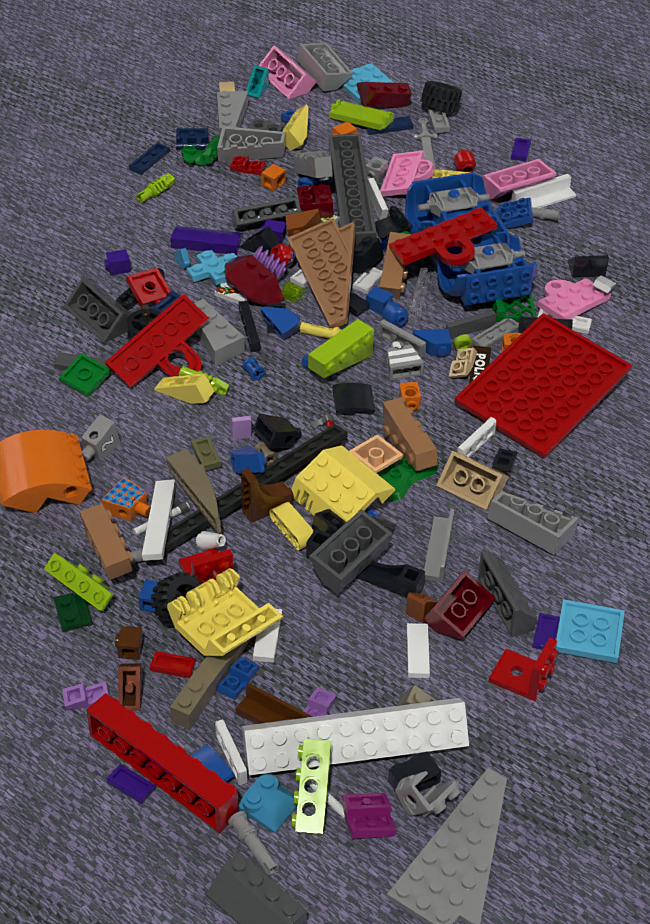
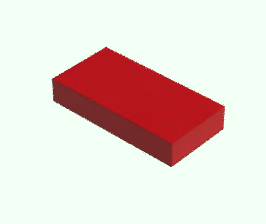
(172, 664)

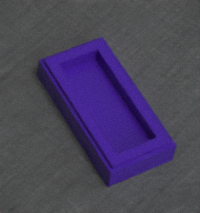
(520, 149)
(546, 627)
(130, 783)

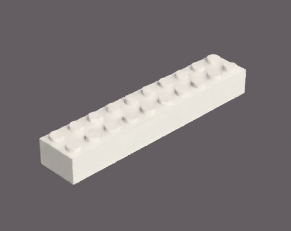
(358, 735)

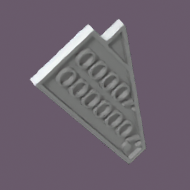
(454, 867)

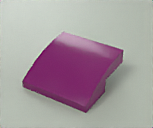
(368, 815)

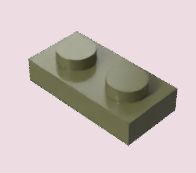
(206, 453)

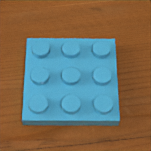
(366, 73)
(590, 631)

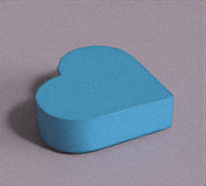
(182, 258)

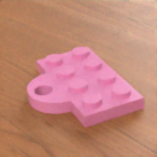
(404, 170)
(570, 299)

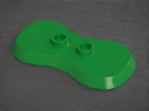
(402, 476)

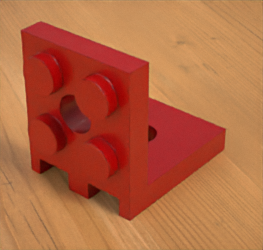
(207, 564)
(533, 672)

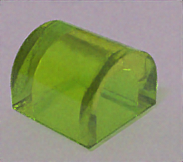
(293, 292)

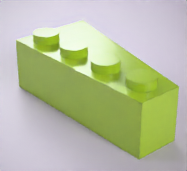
(343, 349)

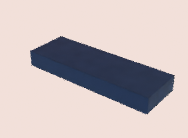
(398, 124)
(149, 158)

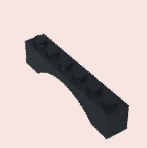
(395, 578)

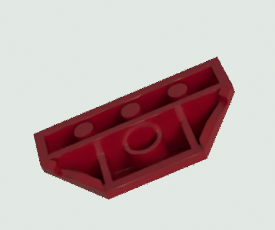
(253, 280)

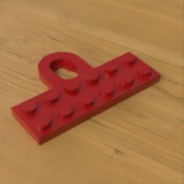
(443, 236)
(159, 340)

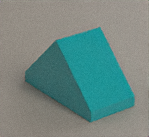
(258, 81)

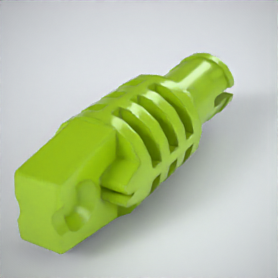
(156, 187)
(218, 385)

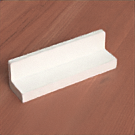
(546, 192)

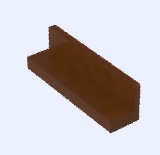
(265, 708)

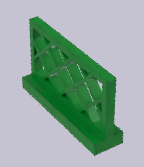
(501, 307)

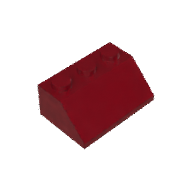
(384, 94)
(459, 607)

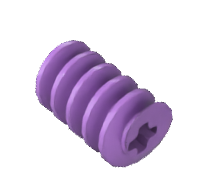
(272, 265)

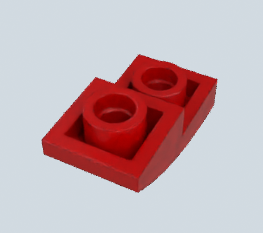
(244, 165)

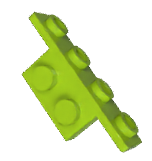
(80, 581)

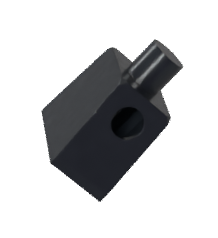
(276, 431)

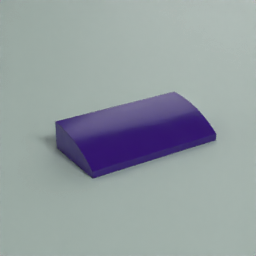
(206, 239)

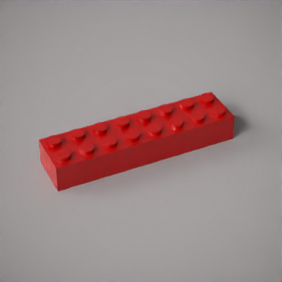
(162, 762)

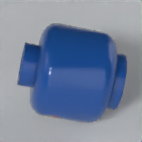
(395, 314)

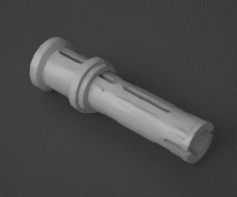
(248, 835)

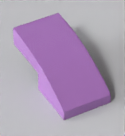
(81, 697)
(320, 703)

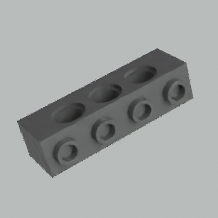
(258, 214)

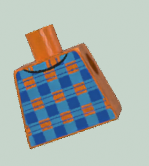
(126, 500)

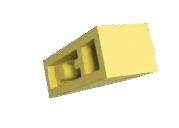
(297, 128)
(187, 388)

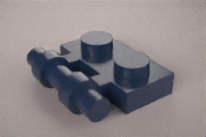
(192, 136)

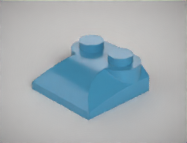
(268, 803)

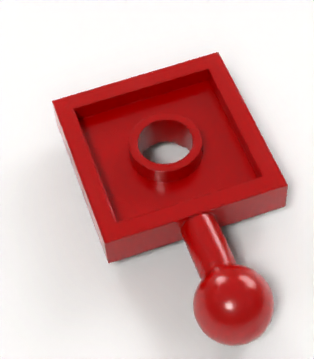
(152, 278)

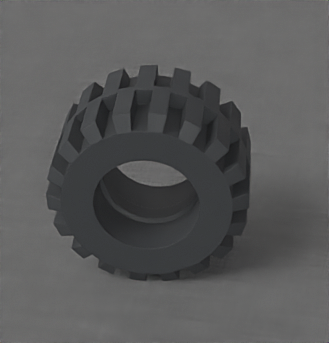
(441, 96)
(166, 593)

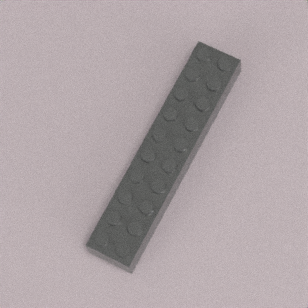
(351, 185)

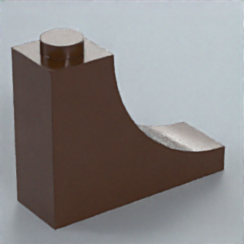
(261, 498)

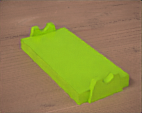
(360, 115)

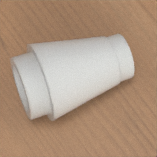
(209, 540)

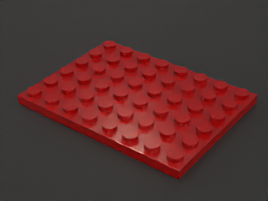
(543, 384)

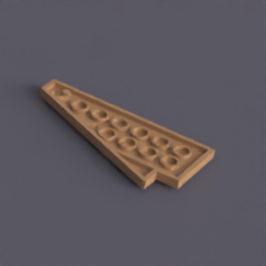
(327, 263)

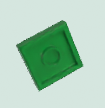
(84, 375)

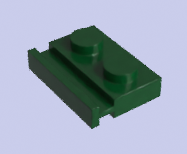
(72, 612)

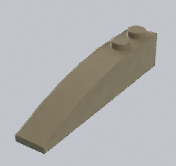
(196, 484)
(202, 687)

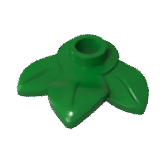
(192, 155)

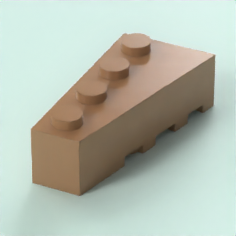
(393, 270)
(408, 434)
(106, 542)

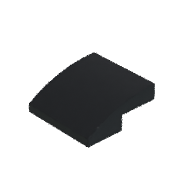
(353, 398)

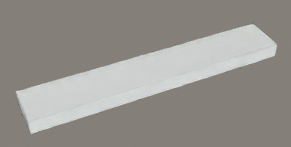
(159, 520)

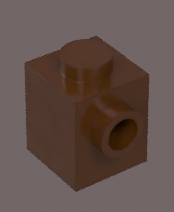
(129, 642)

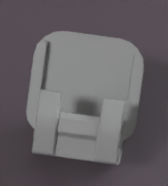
(430, 801)

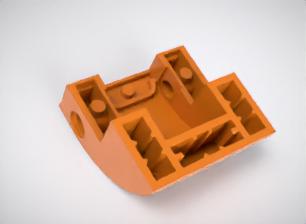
(42, 466)

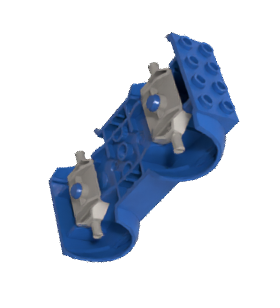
(498, 263)

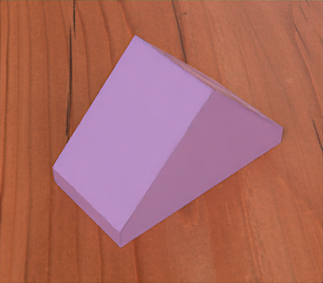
(240, 427)

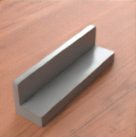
(438, 547)

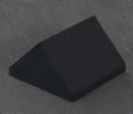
(588, 266)

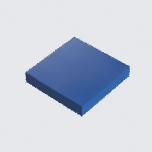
(516, 212)

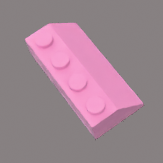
(287, 74)
(516, 177)

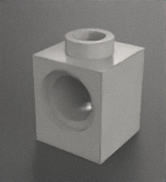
(377, 168)

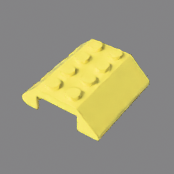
(339, 483)
(219, 615)

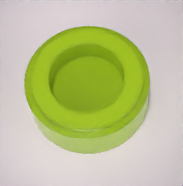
(462, 342)

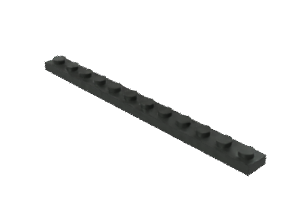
(273, 473)

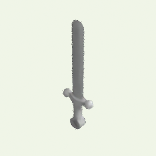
(426, 140)

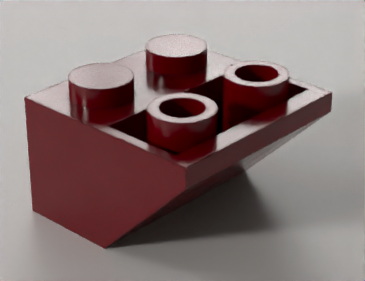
(316, 197)

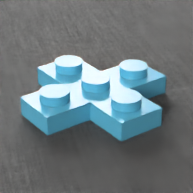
(210, 266)

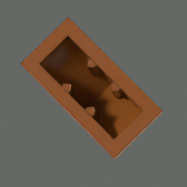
(419, 605)

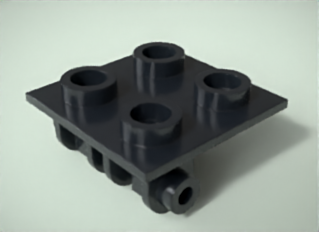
(394, 223)

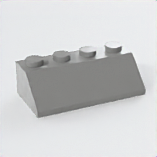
(323, 65)

